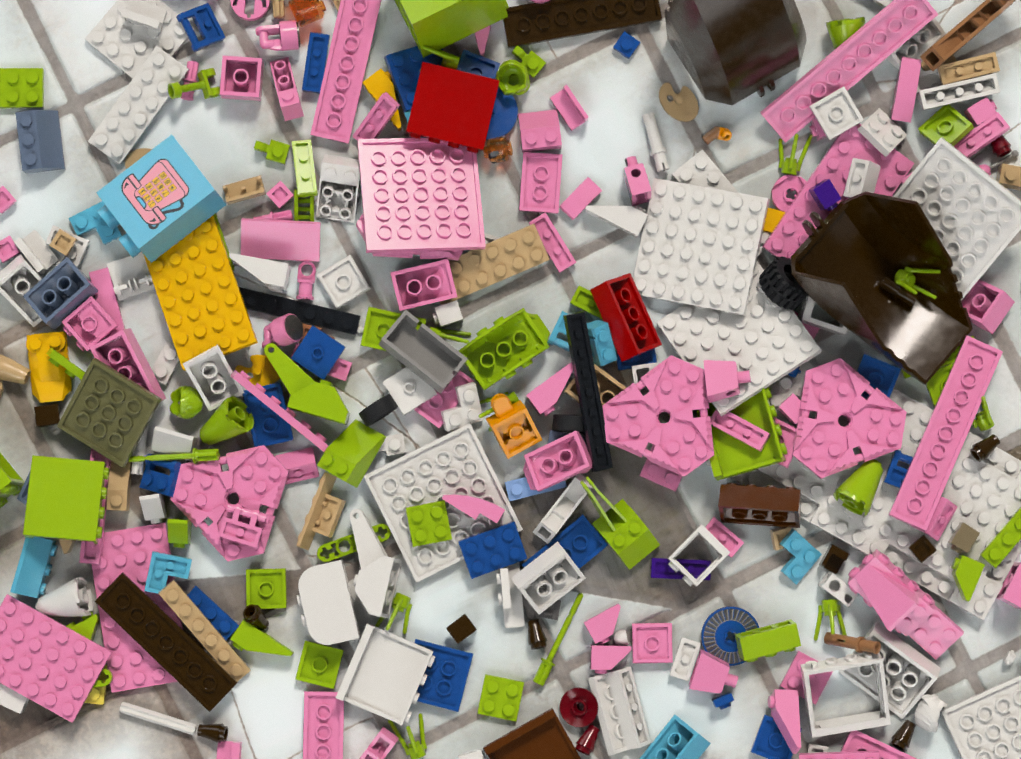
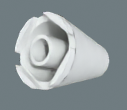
(67, 600)

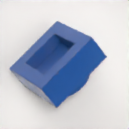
(626, 45)
(723, 701)

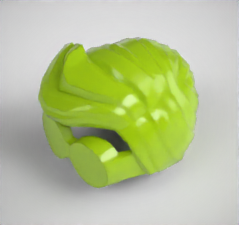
(513, 78)
(190, 402)

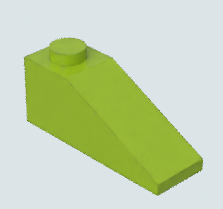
(253, 639)

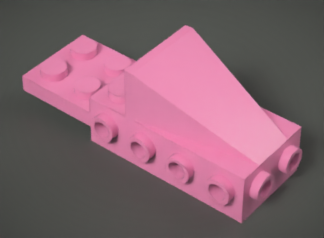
(903, 604)

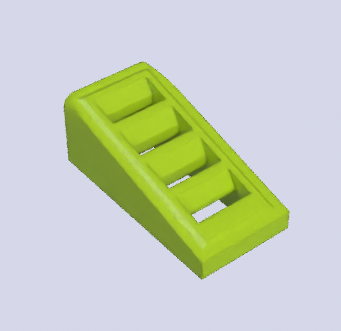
(296, 208)

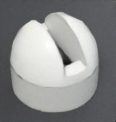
(620, 638)

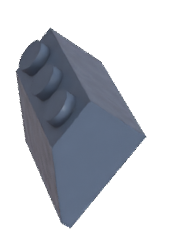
(40, 141)
(60, 293)

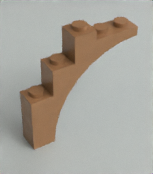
(964, 32)

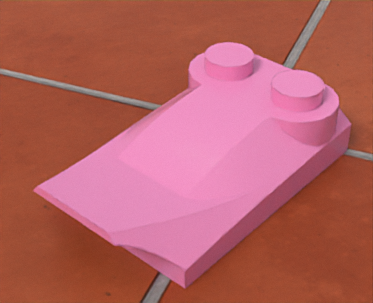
(557, 462)

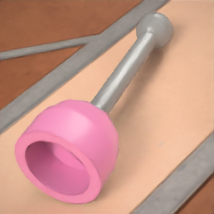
(1014, 154)

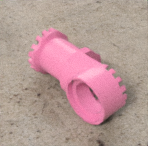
(305, 282)

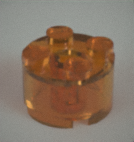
(307, 10)

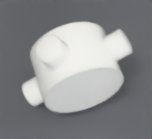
(1009, 657)

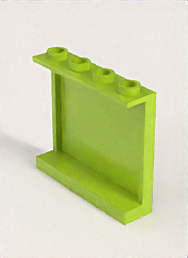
(735, 457)
(65, 499)

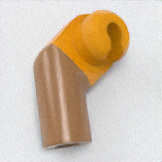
(717, 133)

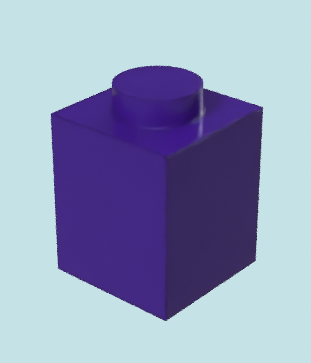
(825, 195)

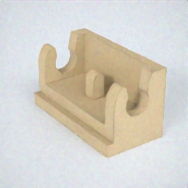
(244, 190)

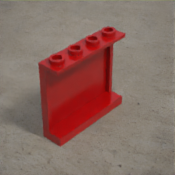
(452, 107)

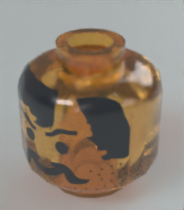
(498, 149)

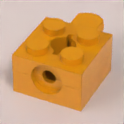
(512, 425)

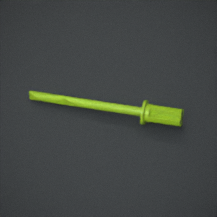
(196, 456)
(546, 664)

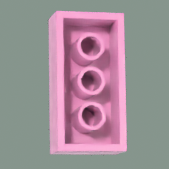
(126, 356)

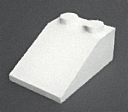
(269, 272)
(15, 282)
(212, 377)

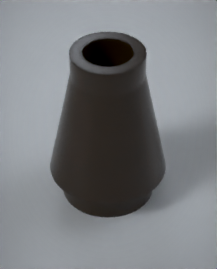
(984, 448)
(255, 616)
(536, 636)
(213, 732)
(903, 735)

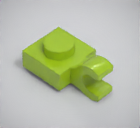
(530, 61)
(275, 151)

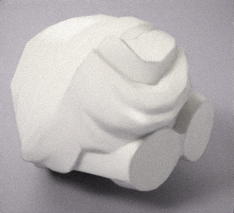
(928, 712)

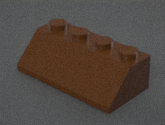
(760, 505)

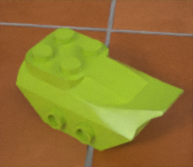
(505, 347)

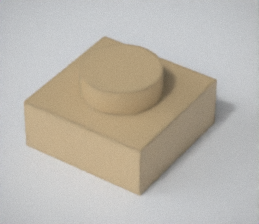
(63, 242)
(778, 535)

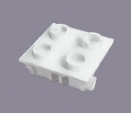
(130, 276)

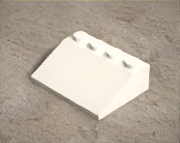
(905, 669)

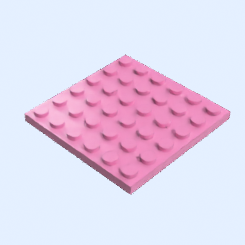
(419, 196)

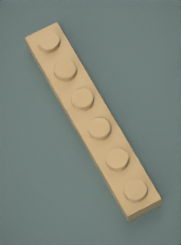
(204, 630)

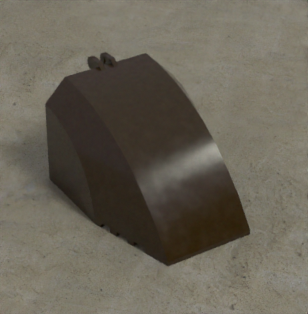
(735, 44)
(852, 254)

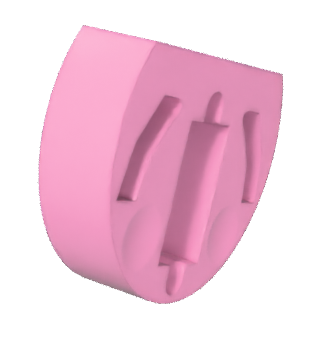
(259, 10)

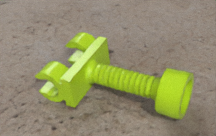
(175, 89)

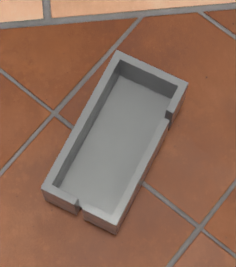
(423, 351)

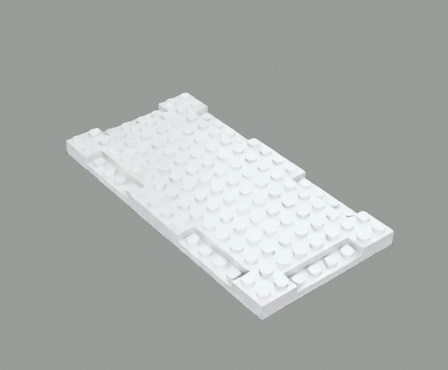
(983, 491)

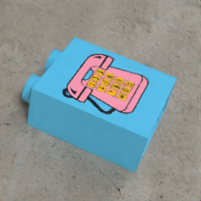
(158, 200)

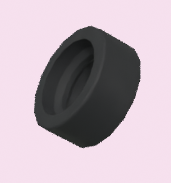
(378, 410)
(567, 423)

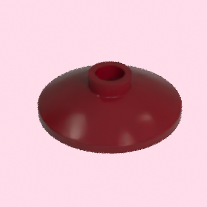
(570, 707)

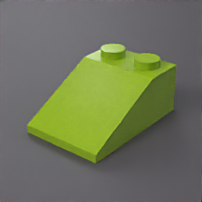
(352, 453)

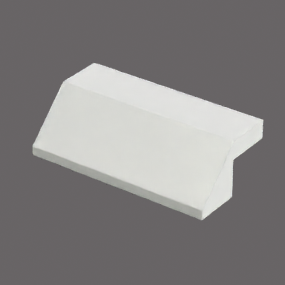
(933, 94)
(619, 711)

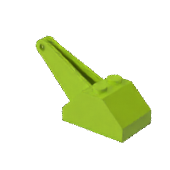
(306, 394)
(622, 529)

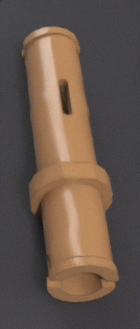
(860, 643)

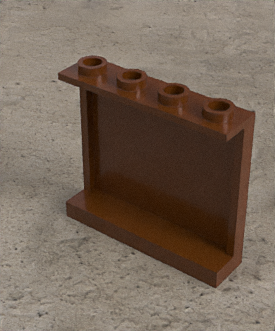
(536, 739)

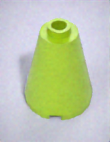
(842, 29)
(227, 422)
(860, 487)

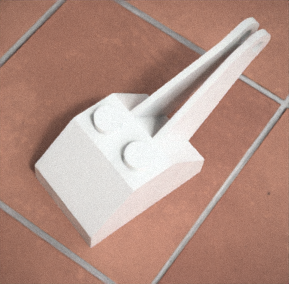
(378, 572)

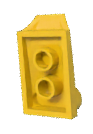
(47, 380)

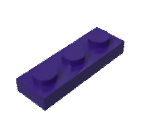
(661, 569)

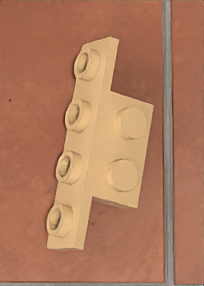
(323, 513)

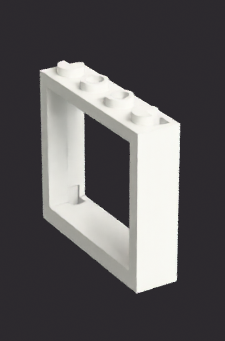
(851, 722)

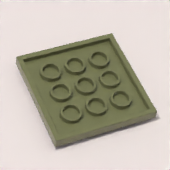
(109, 412)

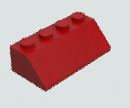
(626, 316)

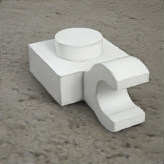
(393, 445)

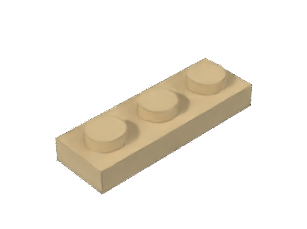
(968, 68)

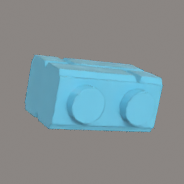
(601, 343)

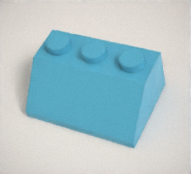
(34, 566)
(677, 742)

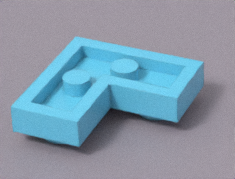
(90, 219)
(803, 556)
(162, 566)

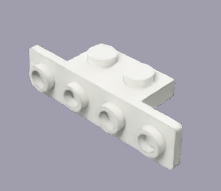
(510, 597)

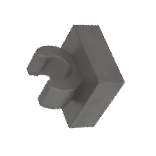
(551, 612)

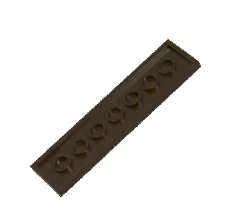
(571, 18)
(166, 641)

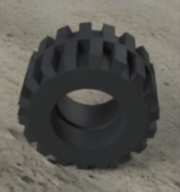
(781, 285)

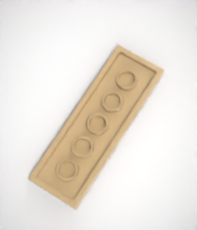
(497, 261)

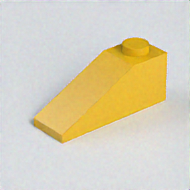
(377, 85)

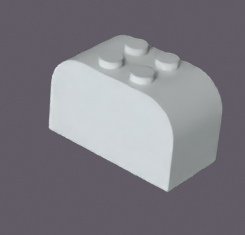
(328, 604)

